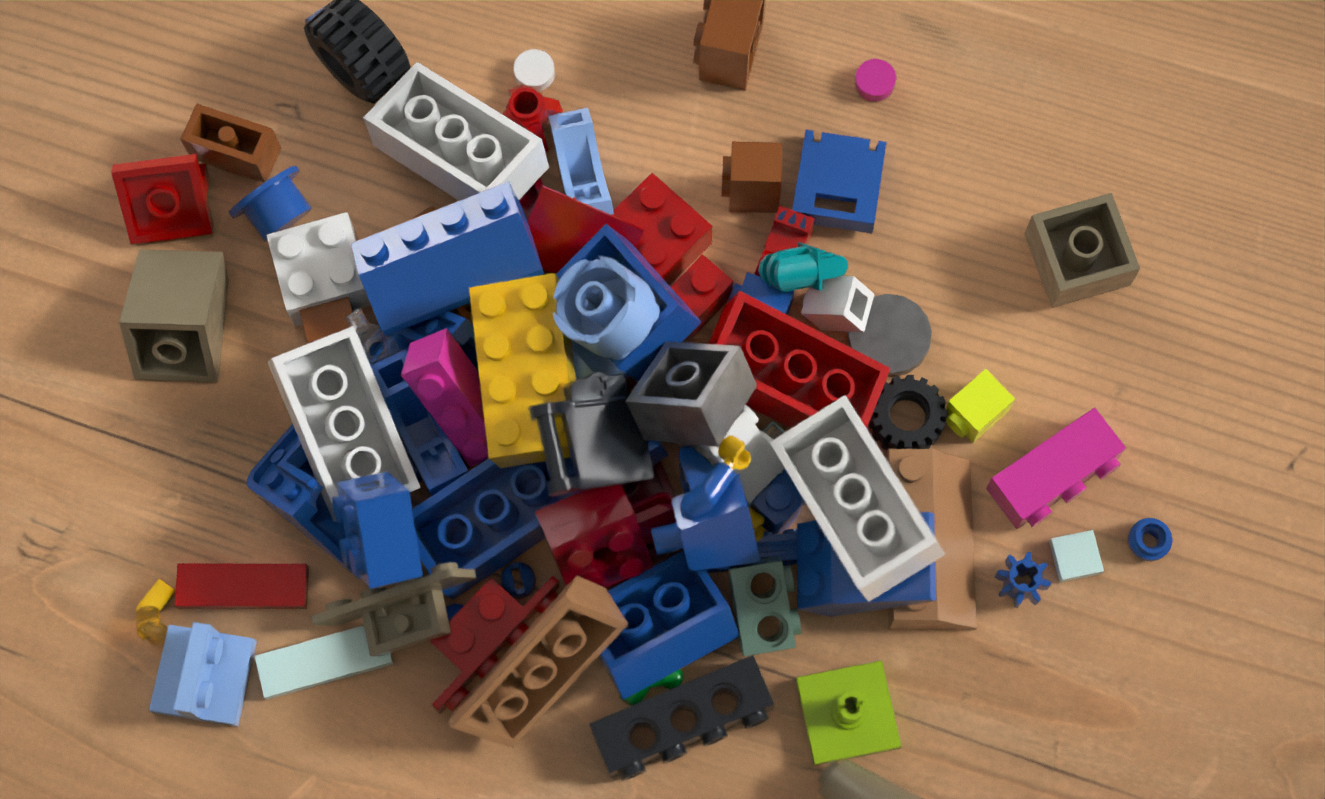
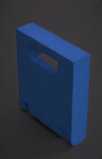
(842, 171)

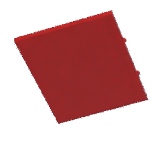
(565, 226)

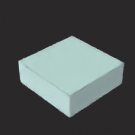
(1076, 556)

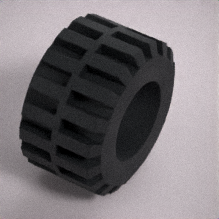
(357, 48)

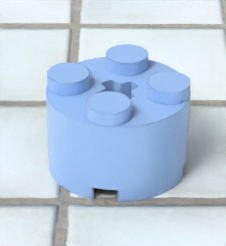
(604, 307)

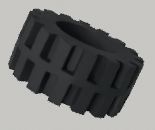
(919, 393)

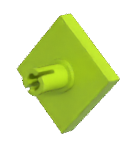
(848, 713)

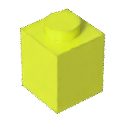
(978, 406)

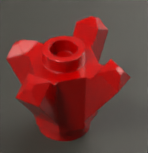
(531, 110)

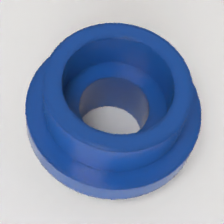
(1155, 528)

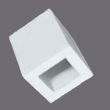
(839, 306)

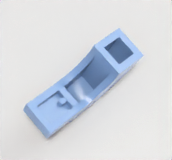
(579, 159)

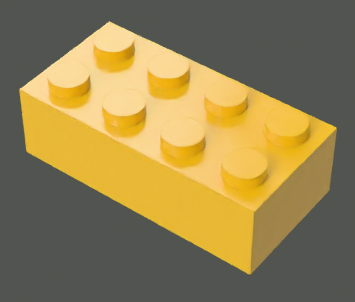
(519, 364)

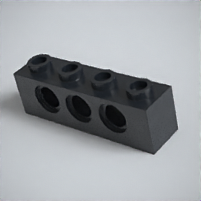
(738, 679)

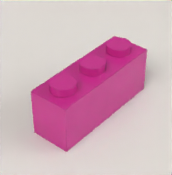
(449, 391)
(1057, 470)

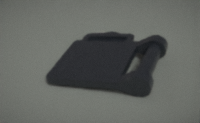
(599, 434)

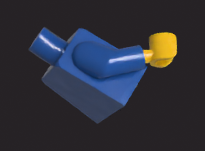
(715, 517)

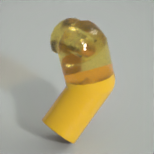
(148, 613)

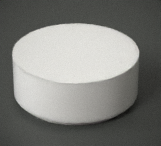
(534, 70)

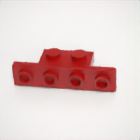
(482, 630)

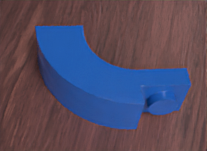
(422, 437)

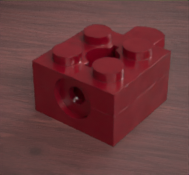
(602, 534)

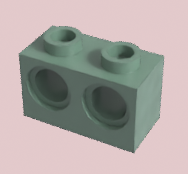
(752, 607)

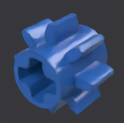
(1022, 591)

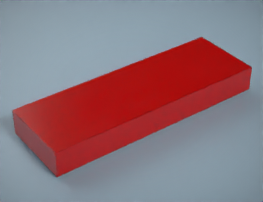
(241, 586)

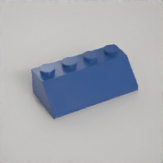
(435, 258)

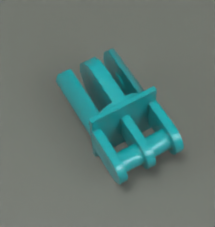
(801, 268)

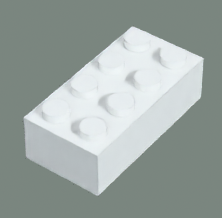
(453, 137)
(340, 413)
(857, 499)

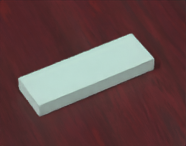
(317, 662)

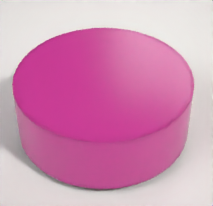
(875, 80)

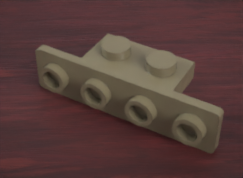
(400, 615)

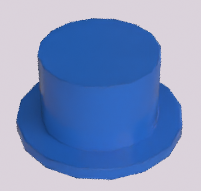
(273, 204)

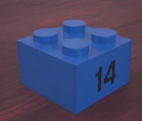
(377, 529)

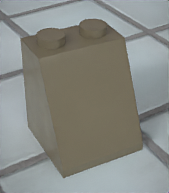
(175, 315)

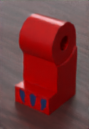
(787, 230)

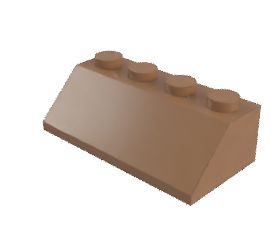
(943, 487)
(541, 664)

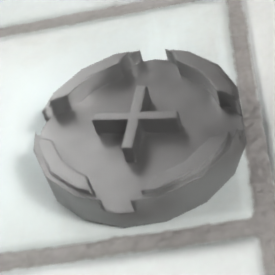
(894, 334)

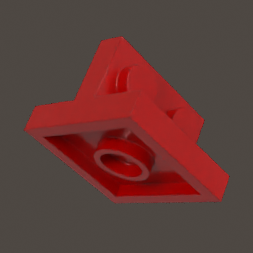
(163, 198)

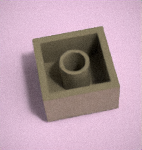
(1081, 250)

